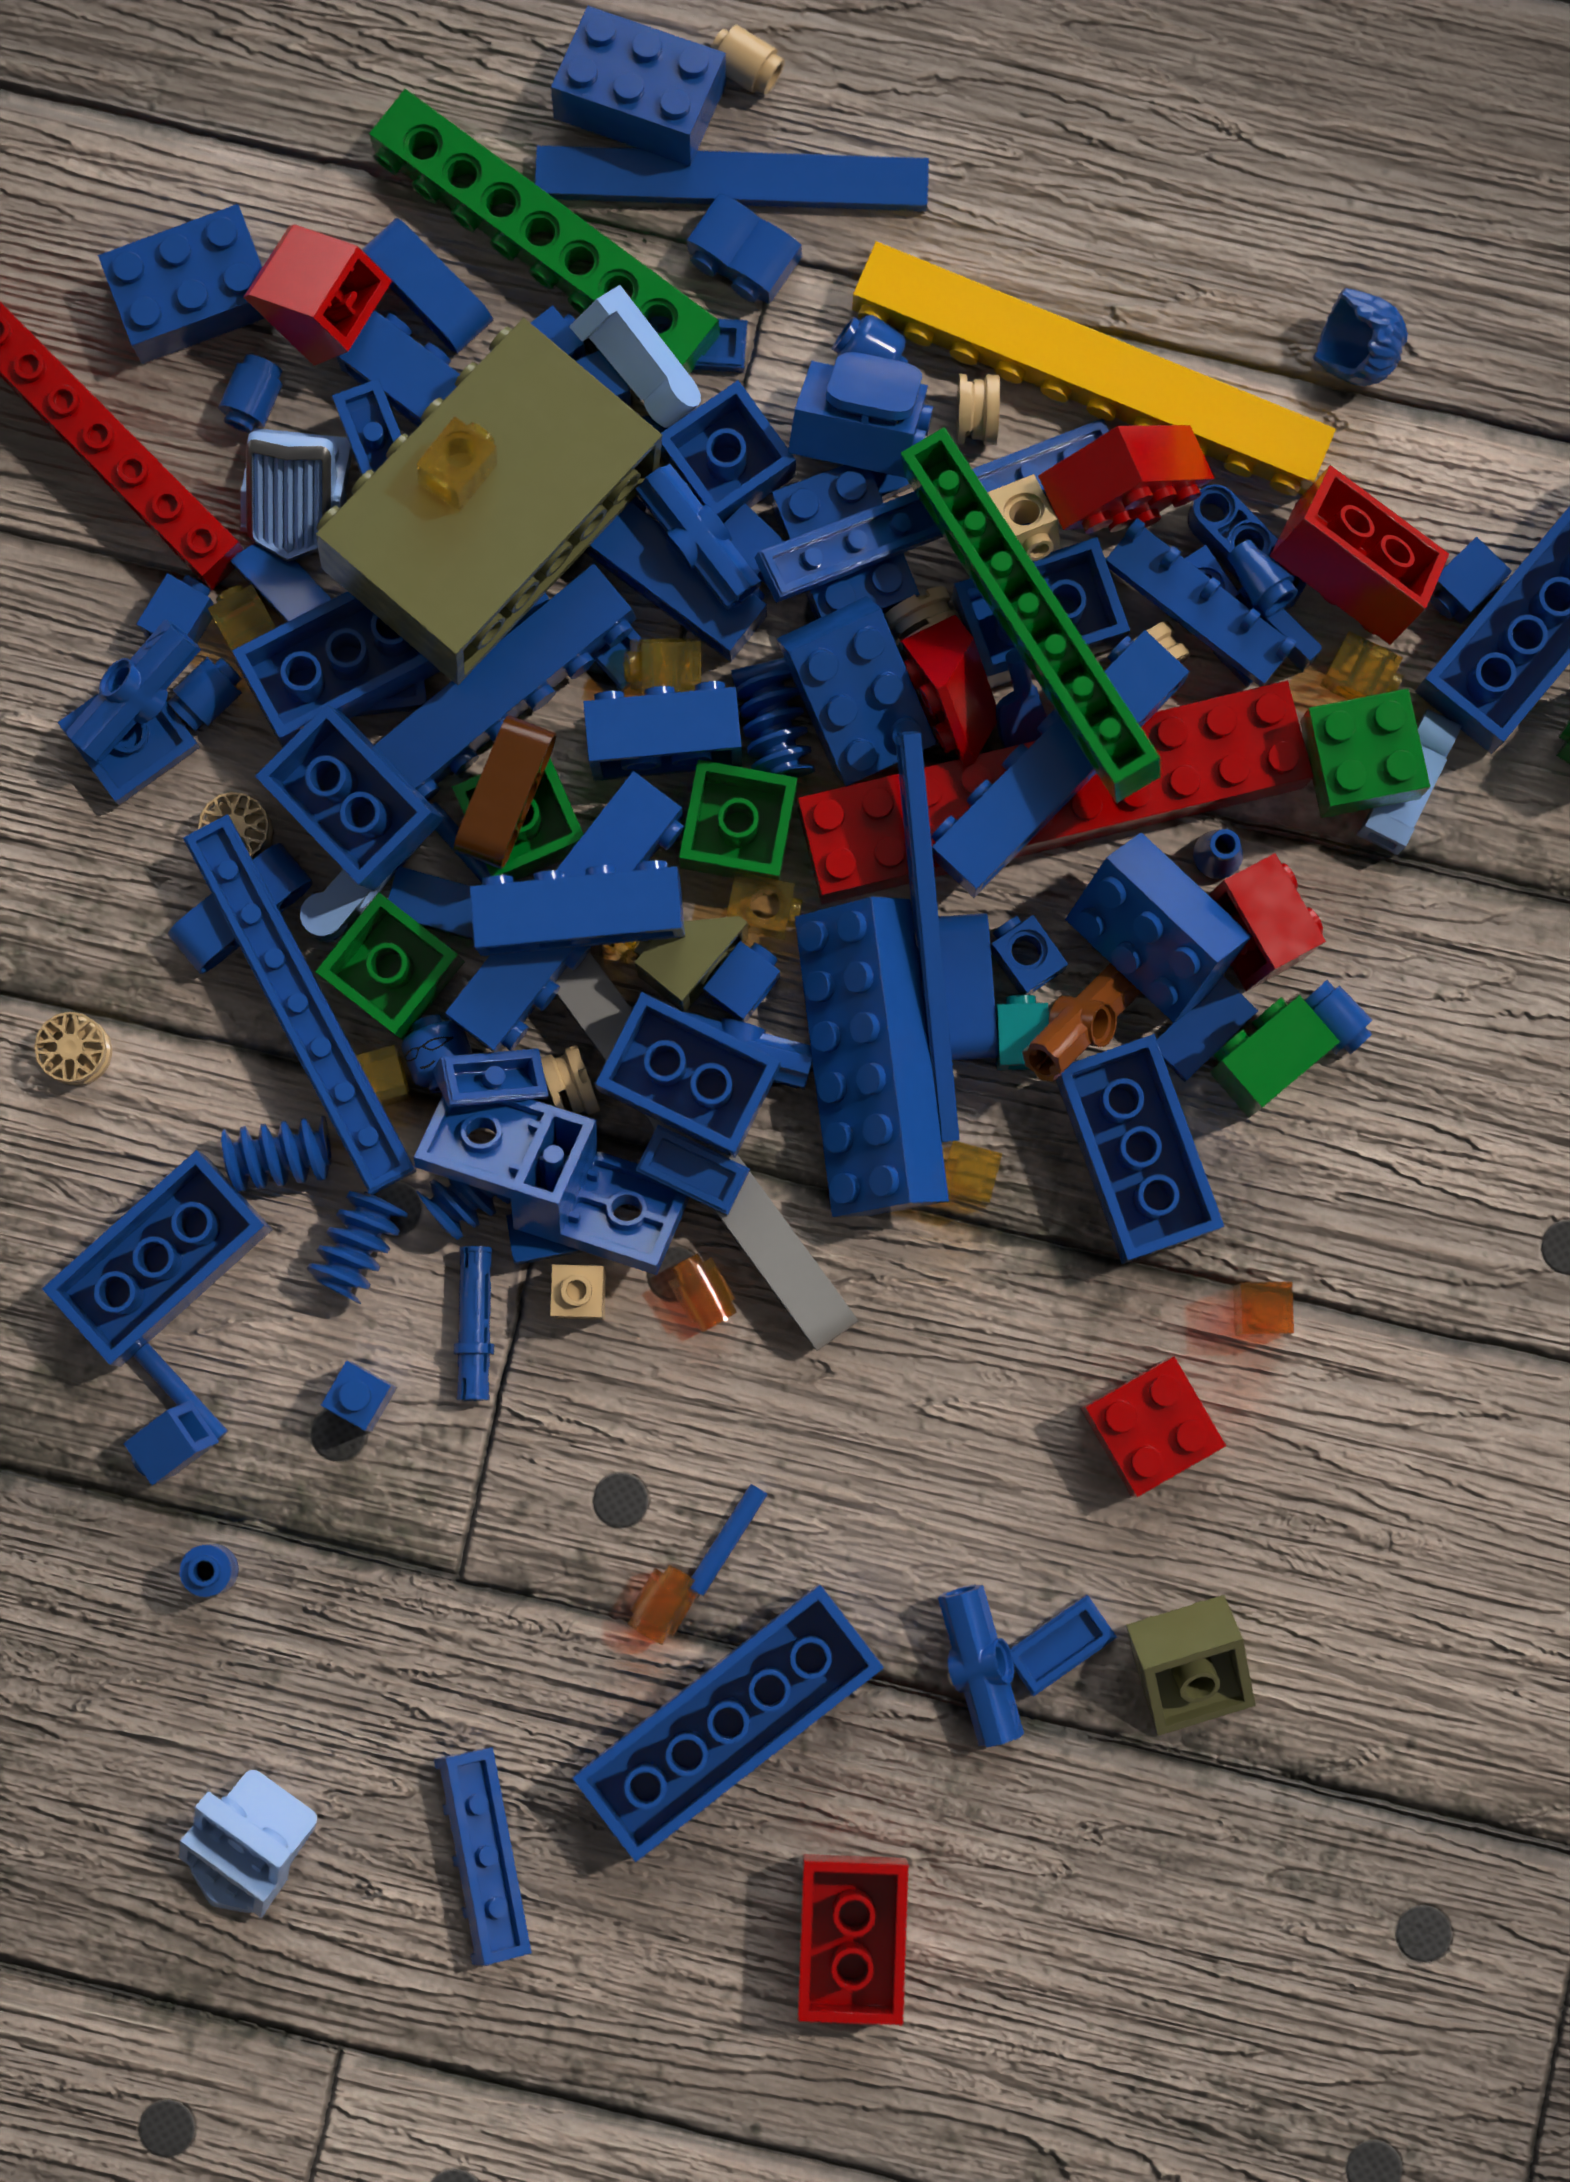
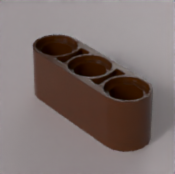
(505, 792)

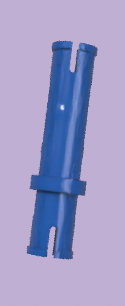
(474, 1324)

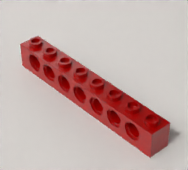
(114, 454)

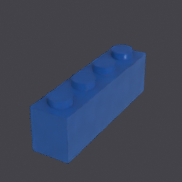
(577, 909)

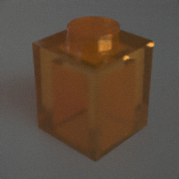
(1263, 1309)

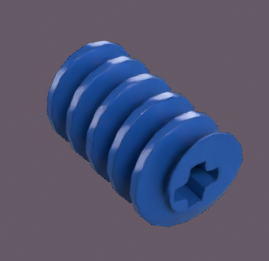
(772, 724)
(277, 1155)
(459, 1203)
(356, 1244)

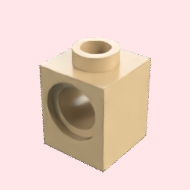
(1026, 503)
(578, 1292)

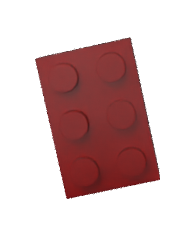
(1127, 477)
(1360, 555)
(853, 1939)

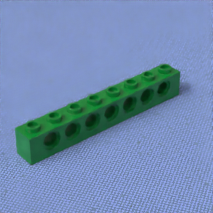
(415, 124)
(1031, 615)

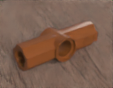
(1079, 1023)

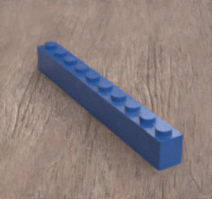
(629, 547)

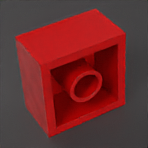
(1274, 914)
(1153, 1427)

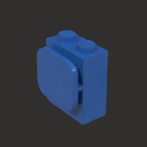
(861, 412)

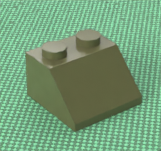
(685, 964)
(1191, 1664)

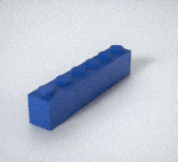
(508, 681)
(1047, 773)
(514, 984)

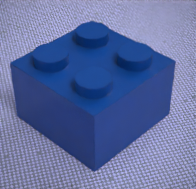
(728, 452)

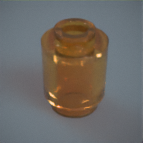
(702, 1292)
(662, 1603)

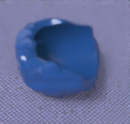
(1361, 338)

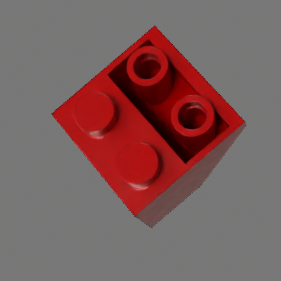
(317, 292)
(952, 687)

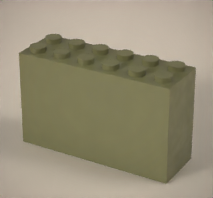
(560, 478)

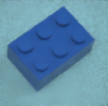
(638, 85)
(184, 283)
(827, 500)
(1082, 587)
(854, 688)
(662, 730)
(349, 797)
(1157, 927)
(688, 1075)

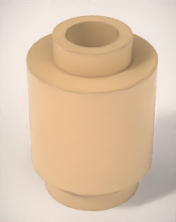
(749, 59)

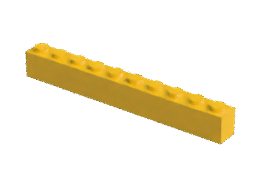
(1089, 368)

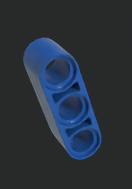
(428, 286)
(1237, 525)
(203, 931)
(969, 985)

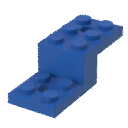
(555, 1178)

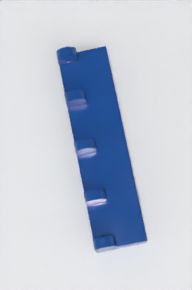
(1199, 604)
(484, 1856)

